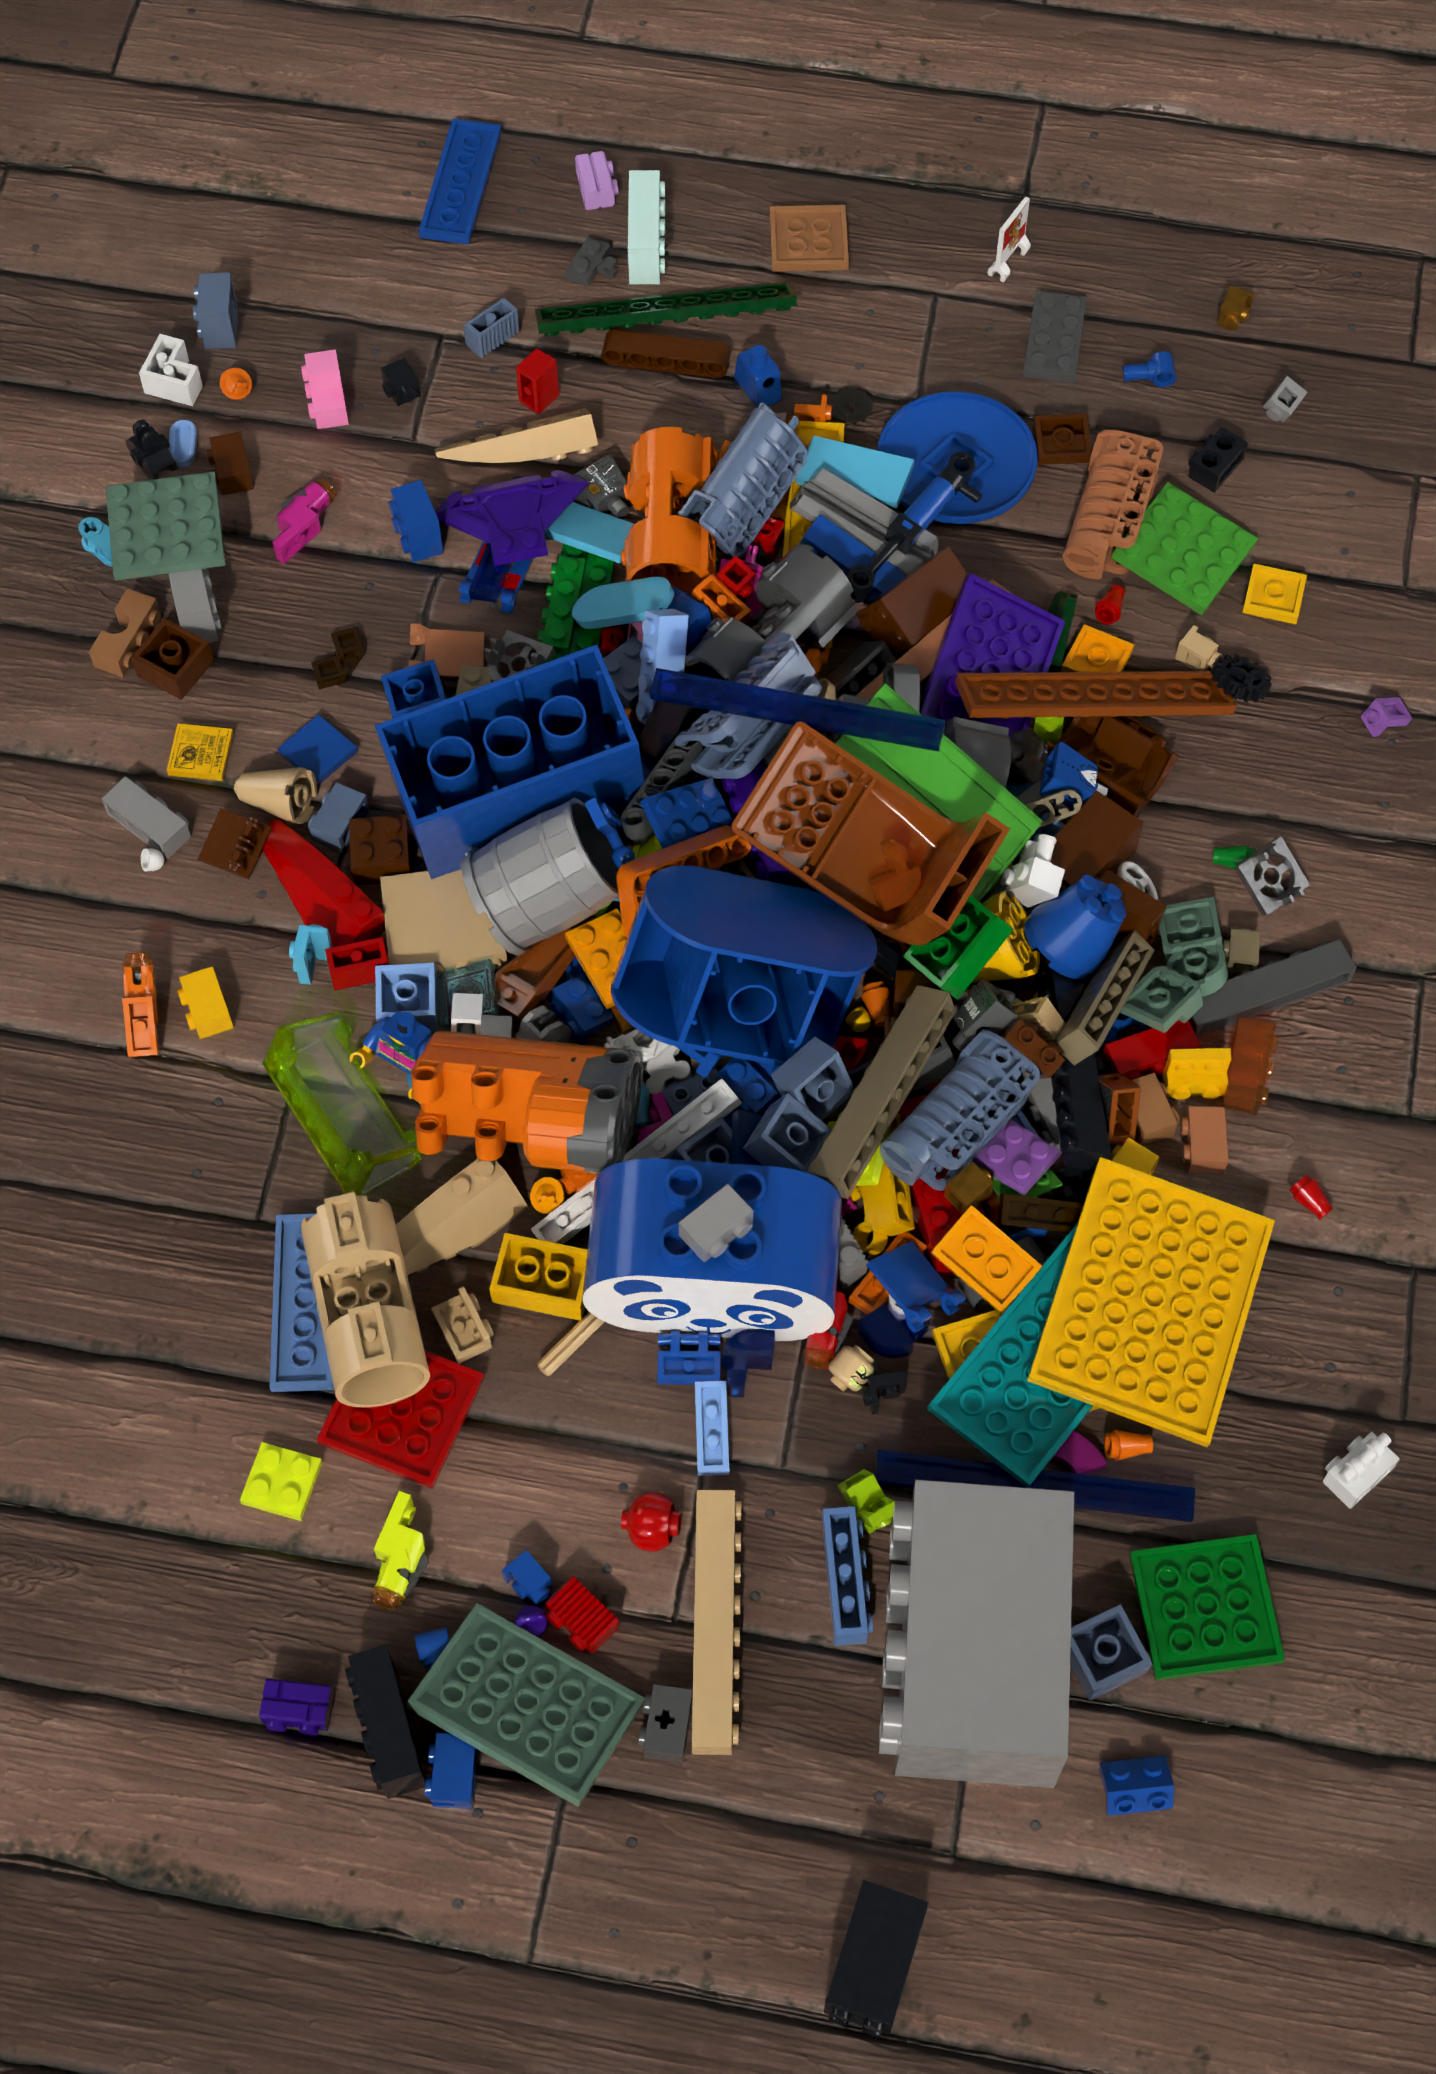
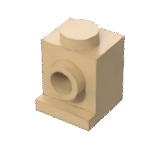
(1197, 651)

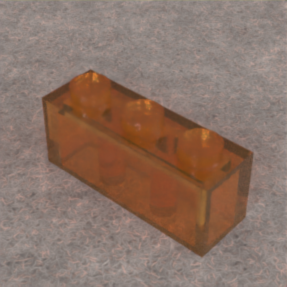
(1250, 1066)

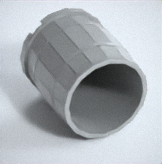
(541, 876)

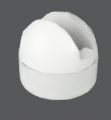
(151, 859)

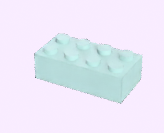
(646, 227)

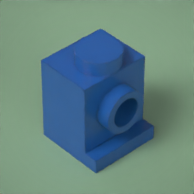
(528, 1578)

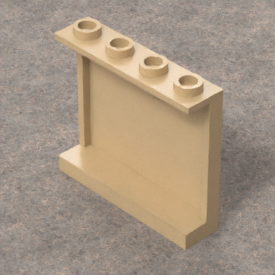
(436, 923)

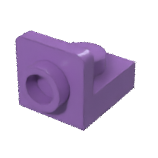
(1385, 713)

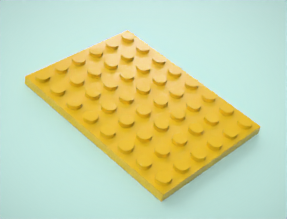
(1152, 1302)

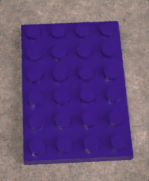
(989, 635)

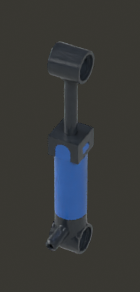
(907, 527)

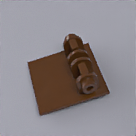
(234, 843)

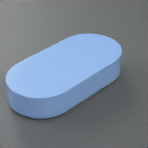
(183, 443)

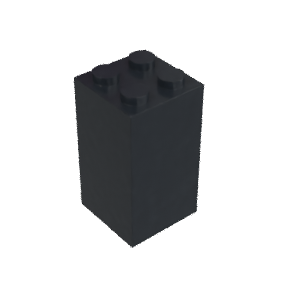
(875, 1959)

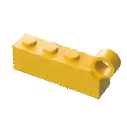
(885, 1209)

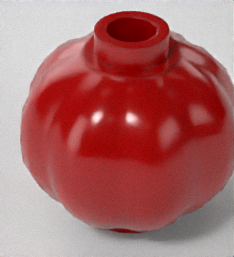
(652, 1521)

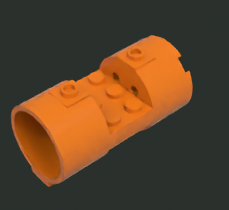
(661, 479)

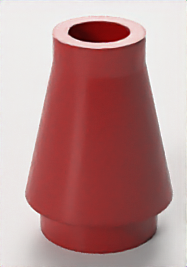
(1110, 606)
(1309, 1195)

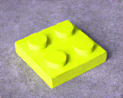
(281, 1481)

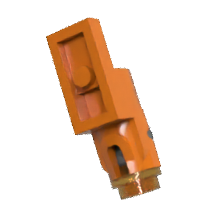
(140, 1005)

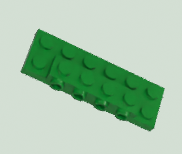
(573, 577)

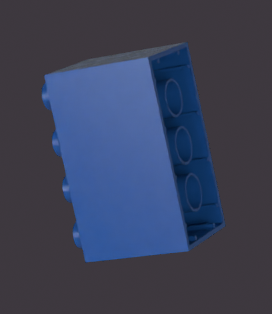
(509, 754)

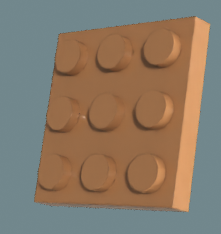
(809, 238)

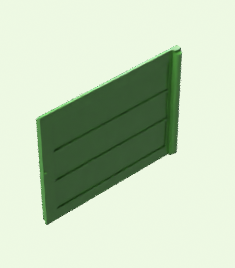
(946, 784)

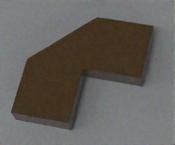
(338, 668)

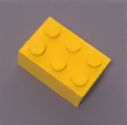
(540, 1276)

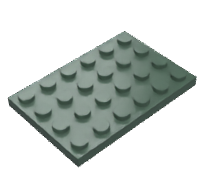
(526, 1704)

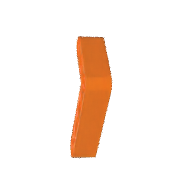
(705, 851)

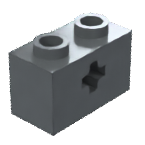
(671, 1742)

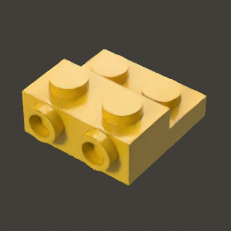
(1196, 1072)

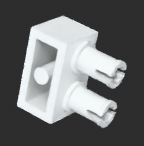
(1034, 876)

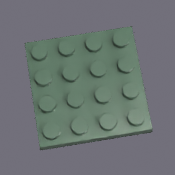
(165, 526)

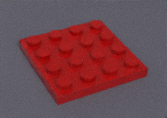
(411, 1434)

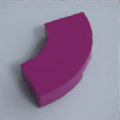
(1080, 1455)

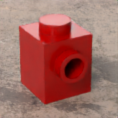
(770, 537)
(737, 578)

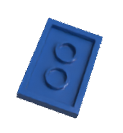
(686, 812)

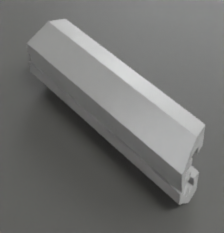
(858, 516)

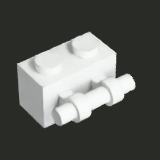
(1361, 1468)

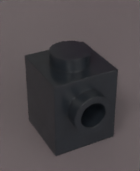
(400, 382)

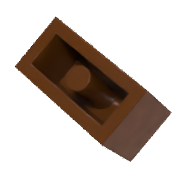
(231, 463)

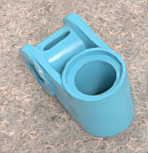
(96, 539)

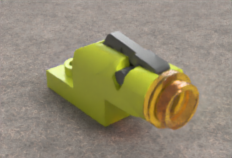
(403, 1555)

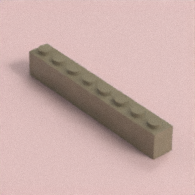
(883, 1089)

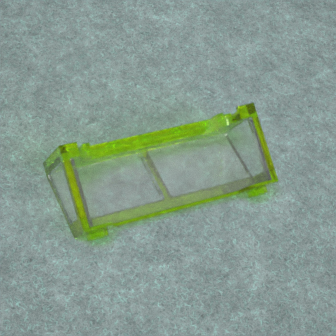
(339, 1104)

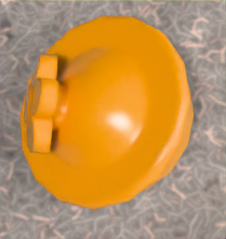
(547, 1195)

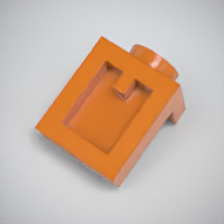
(814, 413)

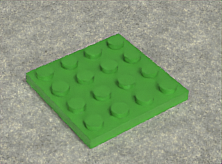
(1186, 548)

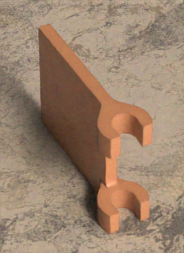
(448, 648)

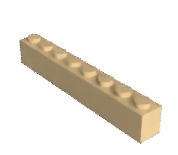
(713, 1623)

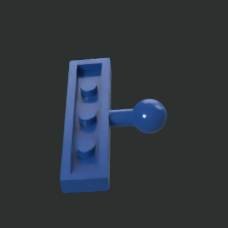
(610, 824)

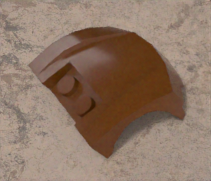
(1127, 756)

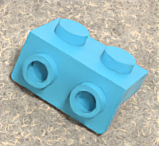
(307, 949)

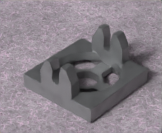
(494, 657)
(1246, 873)

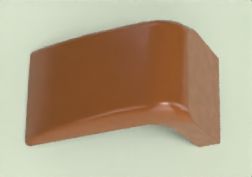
(825, 823)

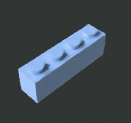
(661, 648)

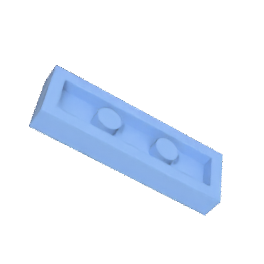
(711, 1428)

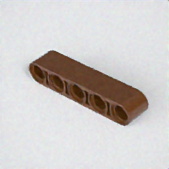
(666, 353)

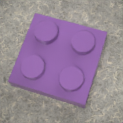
(1017, 1157)

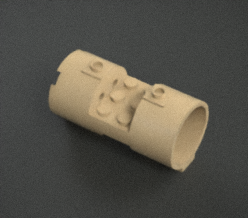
(364, 1302)

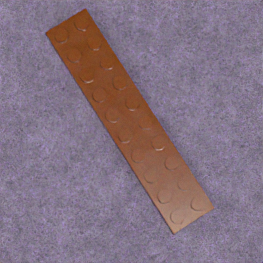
(1092, 694)

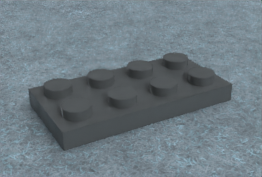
(1055, 337)

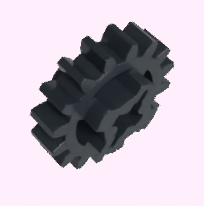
(1241, 678)

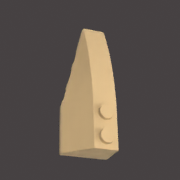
(540, 440)
(459, 1215)

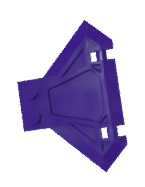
(512, 513)

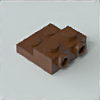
(1062, 439)
(1043, 1054)

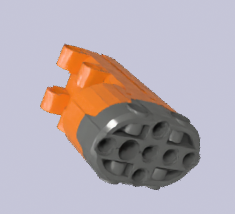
(558, 1099)

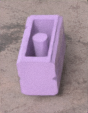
(595, 180)

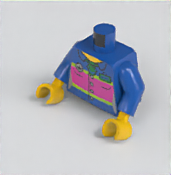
(396, 1040)

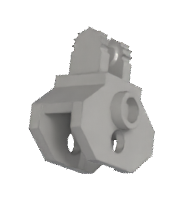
(541, 1026)

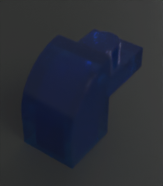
(887, 1335)
(747, 1350)

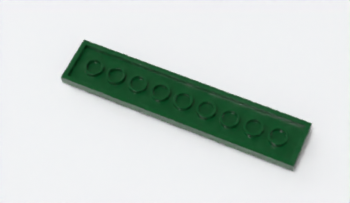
(665, 307)

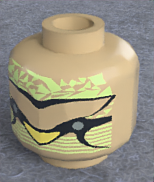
(851, 1368)

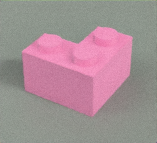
(324, 389)

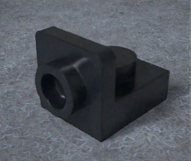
(885, 1385)

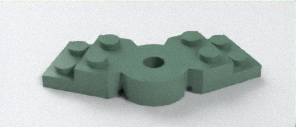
(1193, 967)

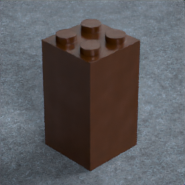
(915, 602)
(1096, 840)

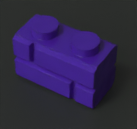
(296, 1706)

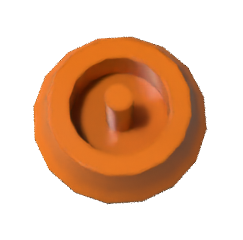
(235, 383)

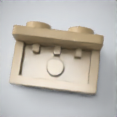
(462, 1326)

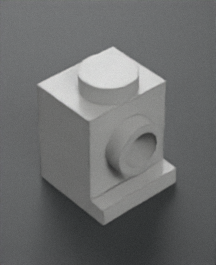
(1284, 400)

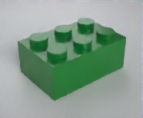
(963, 951)

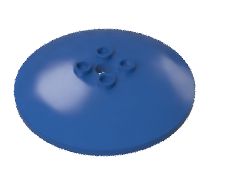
(968, 423)

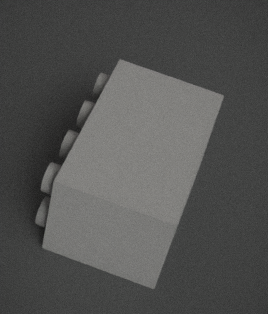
(980, 1634)

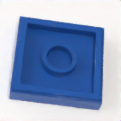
(318, 749)

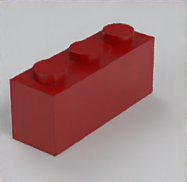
(1148, 1050)

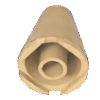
(279, 792)

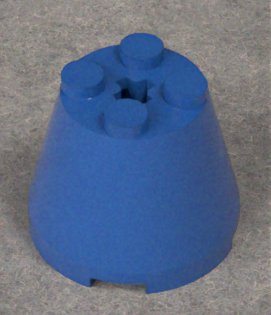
(1077, 926)

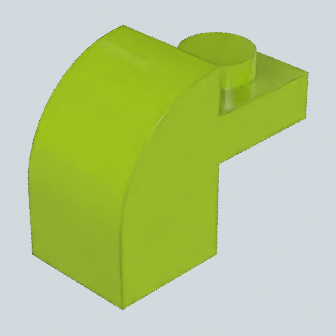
(869, 1500)

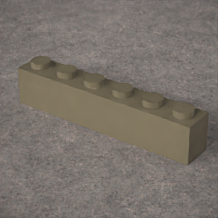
(1104, 998)

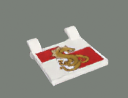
(1010, 236)

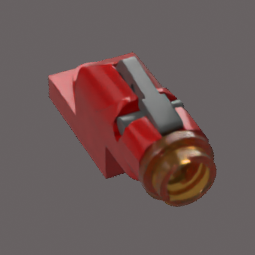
(824, 1346)

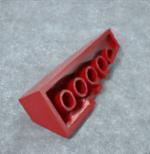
(321, 889)

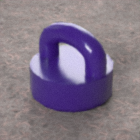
(532, 1620)

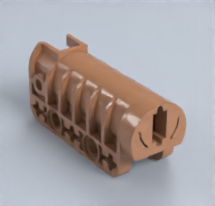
(1109, 502)

